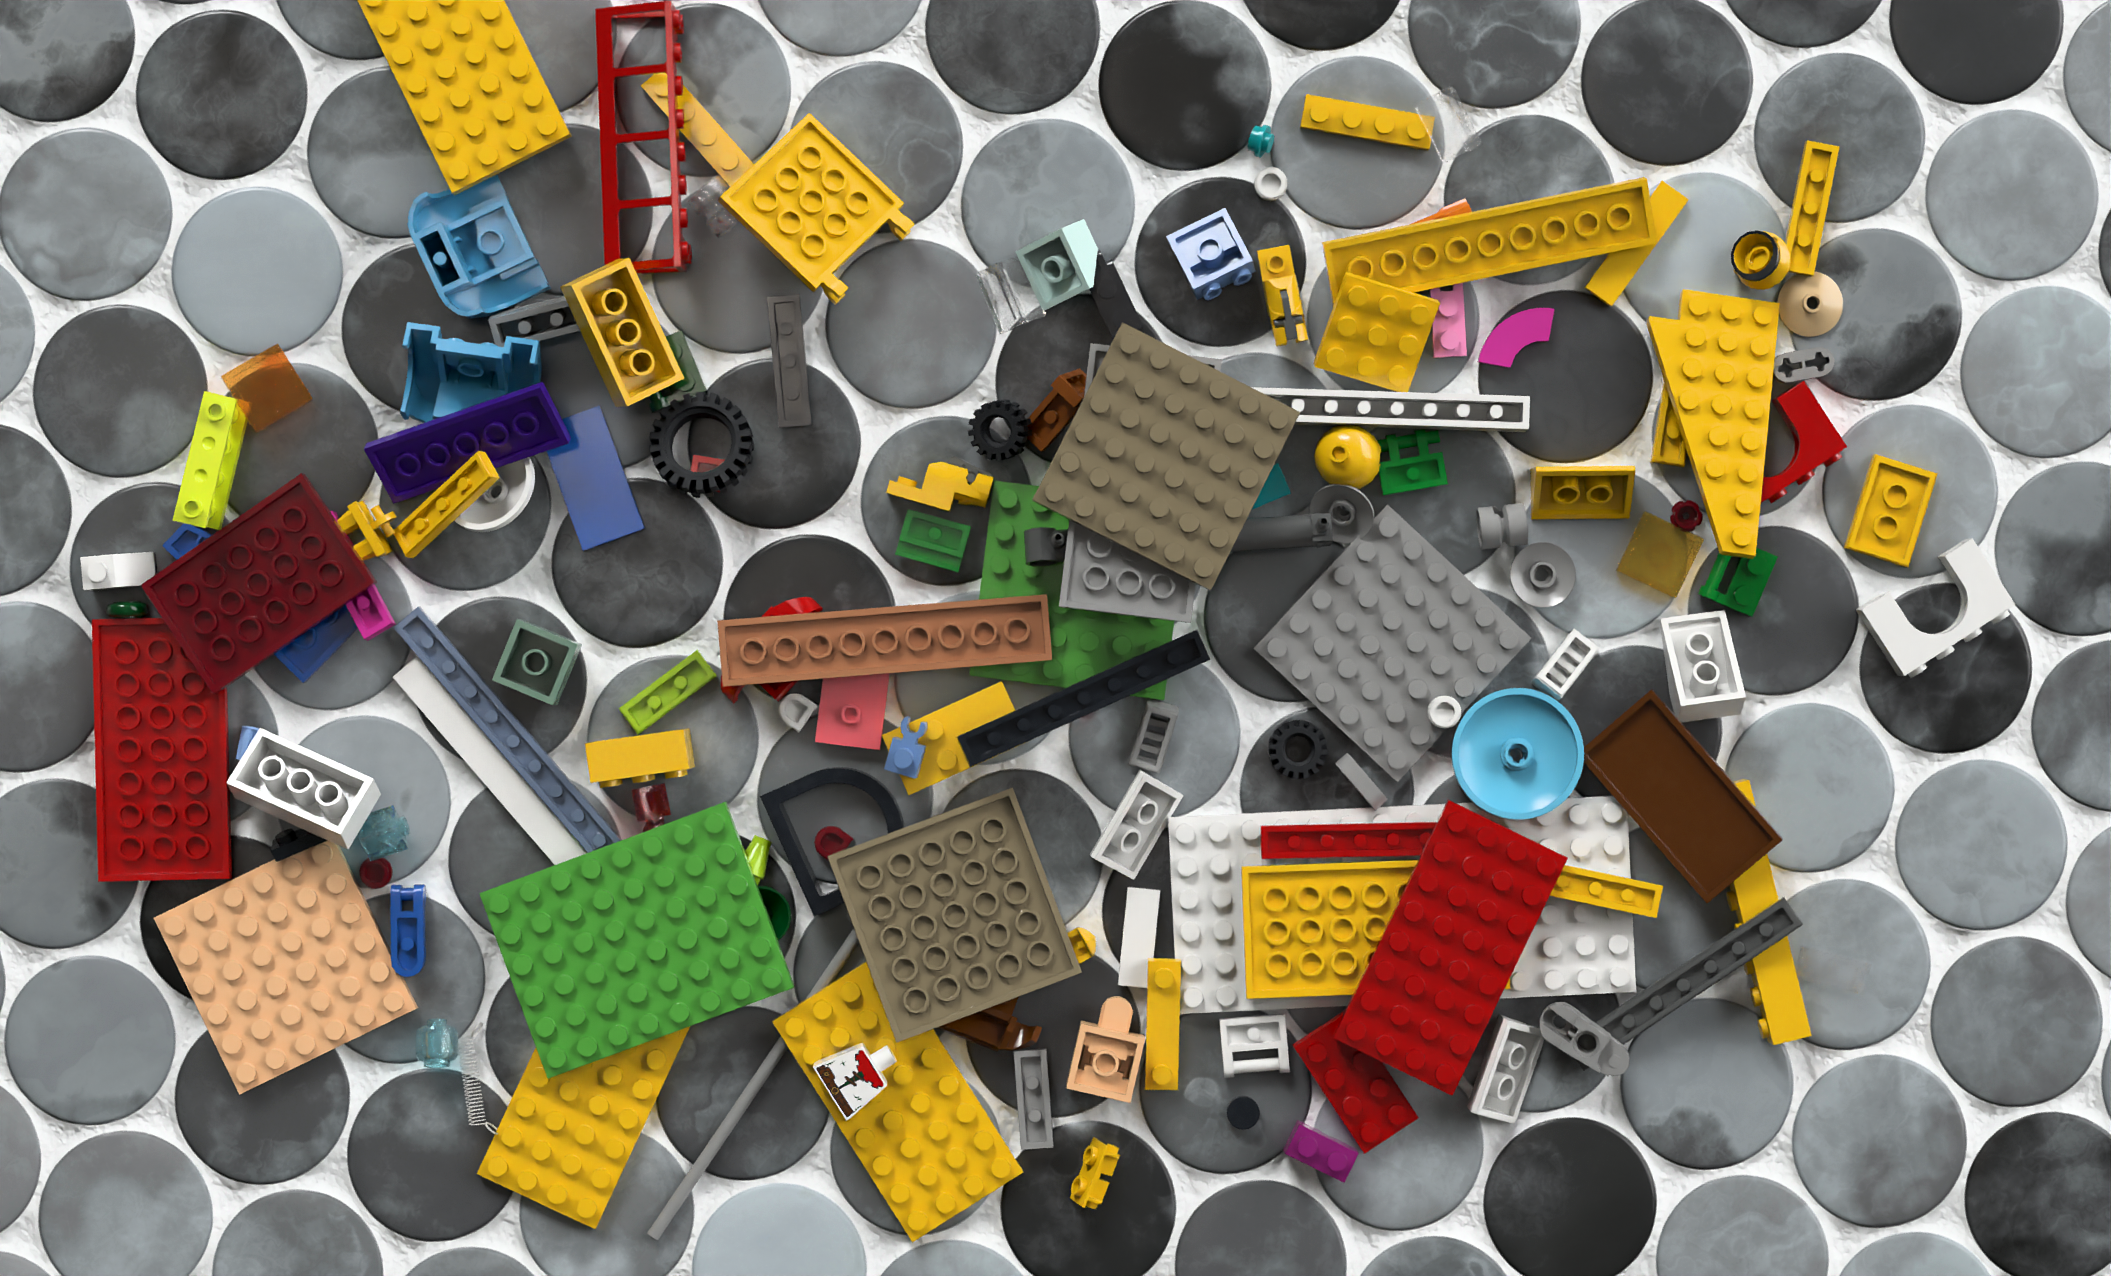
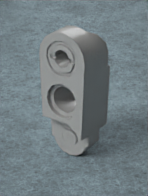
(1606, 1057)

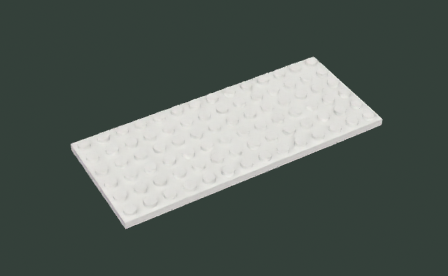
(1569, 952)

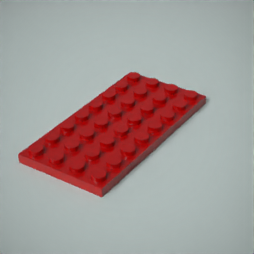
(157, 758)
(1450, 947)

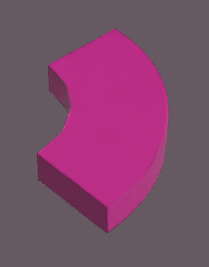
(1514, 334)

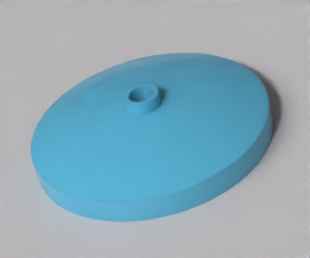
(1549, 750)

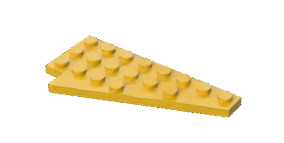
(1720, 388)

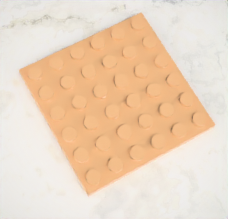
(285, 964)

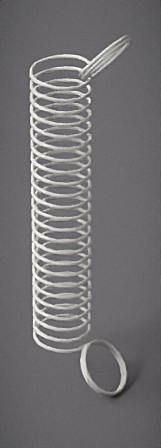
(475, 1035)

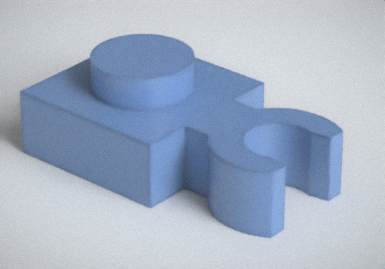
(905, 753)

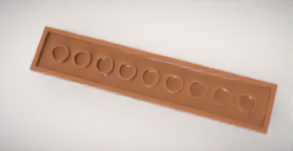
(884, 640)

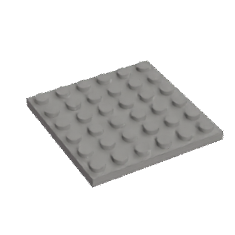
(1388, 637)

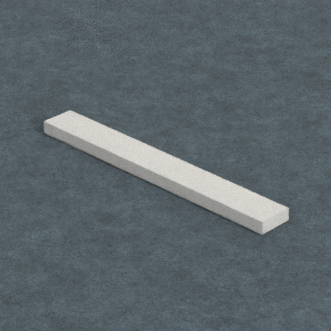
(488, 762)

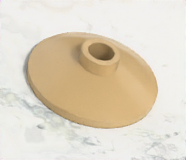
(1794, 309)

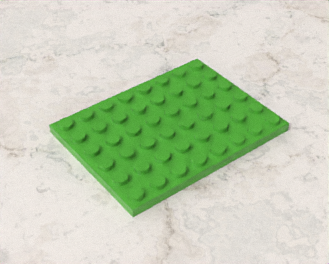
(637, 940)

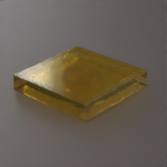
(1659, 554)

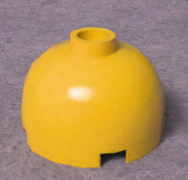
(1348, 456)

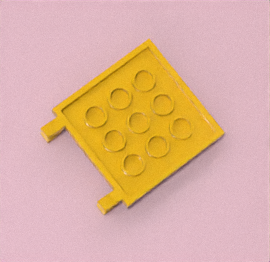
(814, 205)

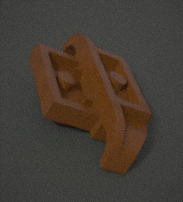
(995, 1028)

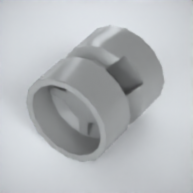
(1502, 526)

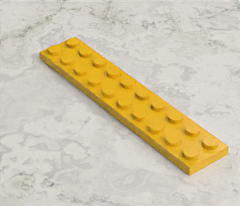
(1498, 239)

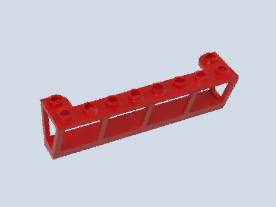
(610, 139)

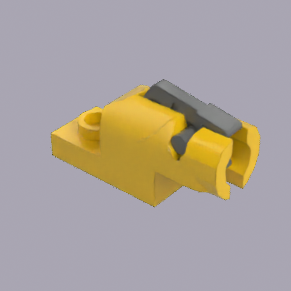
(1282, 295)
(944, 484)

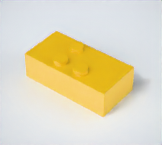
(622, 332)
(943, 753)

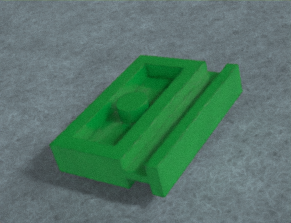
(933, 540)

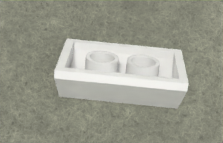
(1136, 825)
(1506, 1070)

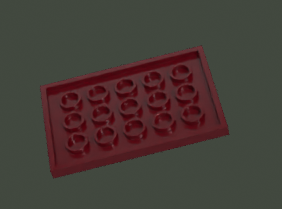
(258, 583)

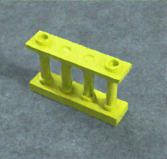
(211, 462)

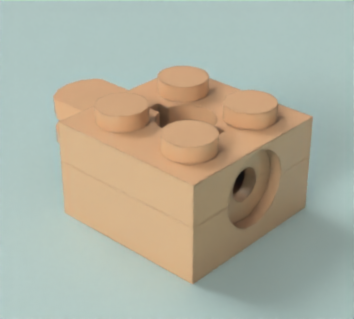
(1107, 1053)

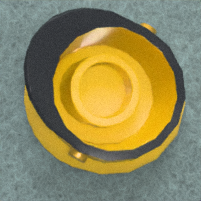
(1760, 259)

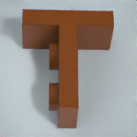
(1057, 408)

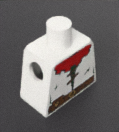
(854, 1076)

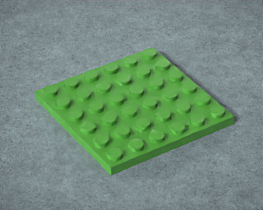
(1080, 639)

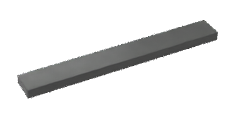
(1697, 974)

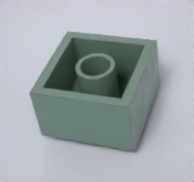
(537, 662)

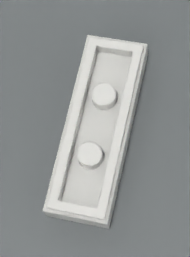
(1138, 936)

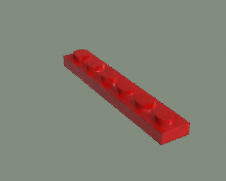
(1344, 840)

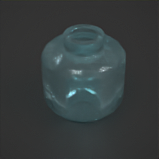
(436, 1044)

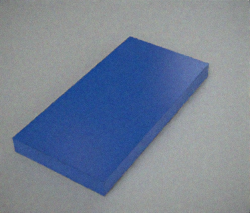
(594, 481)

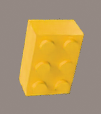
(640, 757)

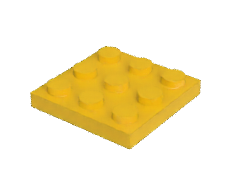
(1376, 333)

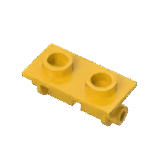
(1097, 1159)

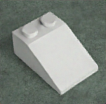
(1701, 666)

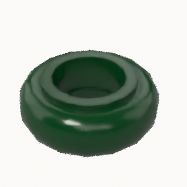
(128, 609)

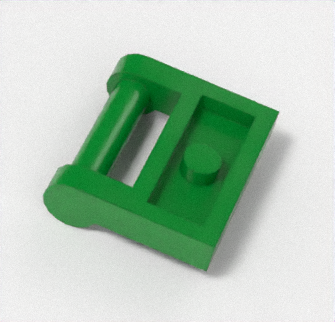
(1745, 584)

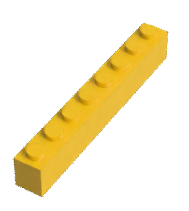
(1773, 970)

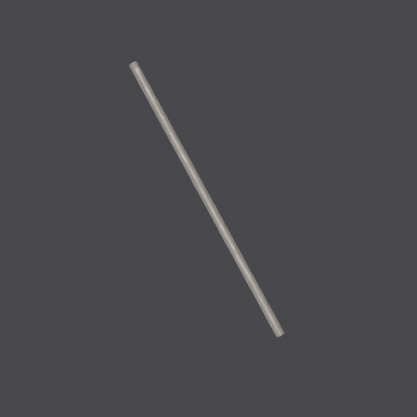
(744, 1100)

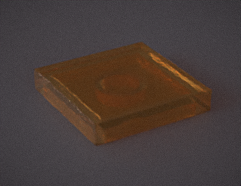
(266, 388)

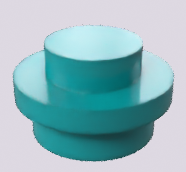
(1261, 140)

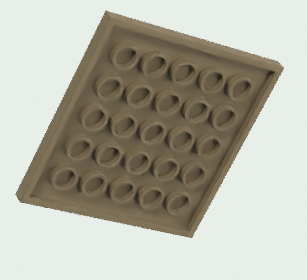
(1166, 456)
(954, 914)

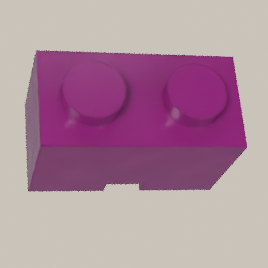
(1320, 1151)

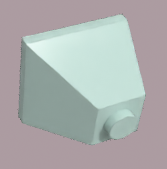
(1060, 264)

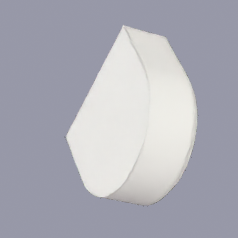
(796, 710)

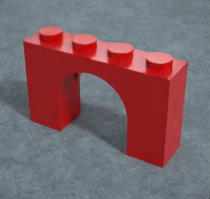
(1814, 440)

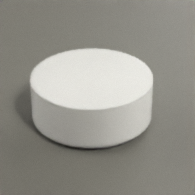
(1270, 183)
(1444, 712)

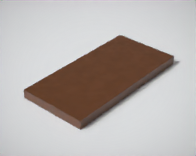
(1680, 796)

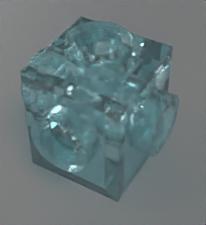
(384, 833)

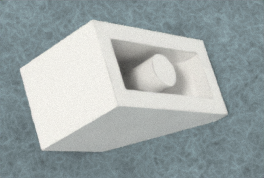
(117, 570)

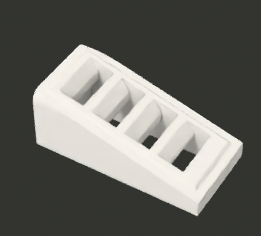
(1547, 686)

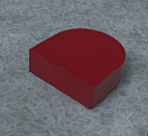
(831, 841)

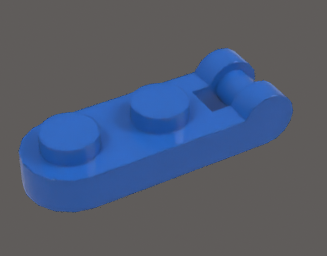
(408, 930)

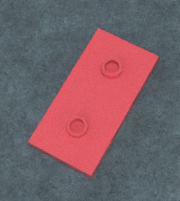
(853, 711)

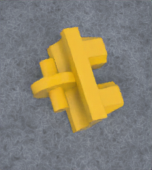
(361, 517)

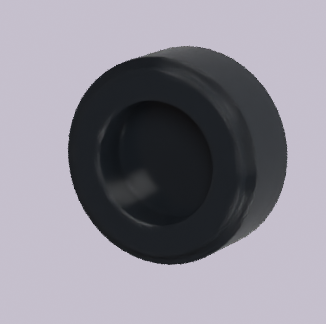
(1243, 1112)

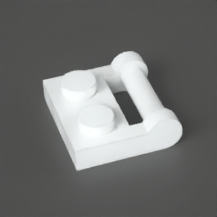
(1254, 1034)

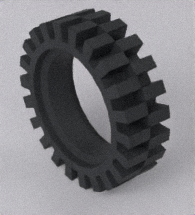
(727, 471)

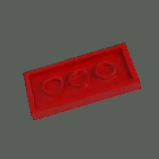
(1355, 1086)

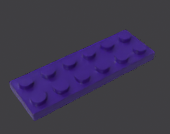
(431, 452)

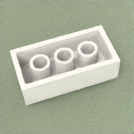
(304, 788)

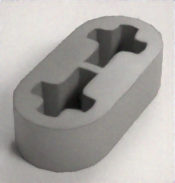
(1804, 372)
(1361, 781)

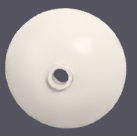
(496, 511)

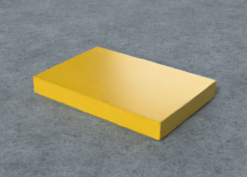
(1890, 510)

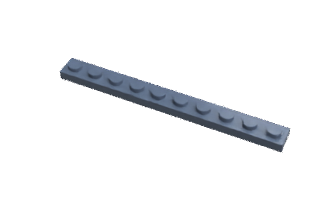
(505, 731)

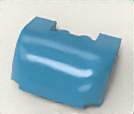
(475, 249)
(461, 374)

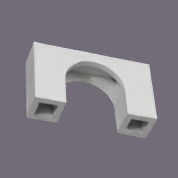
(1981, 601)

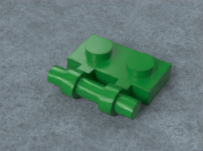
(1412, 472)

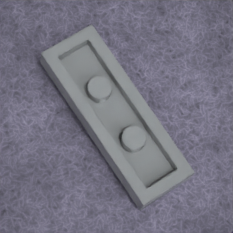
(1033, 1098)

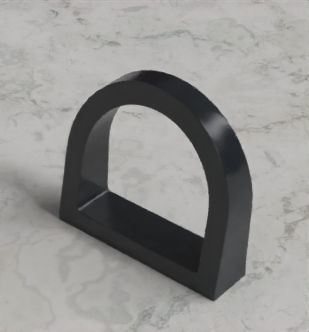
(773, 803)

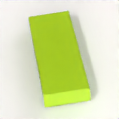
(667, 692)

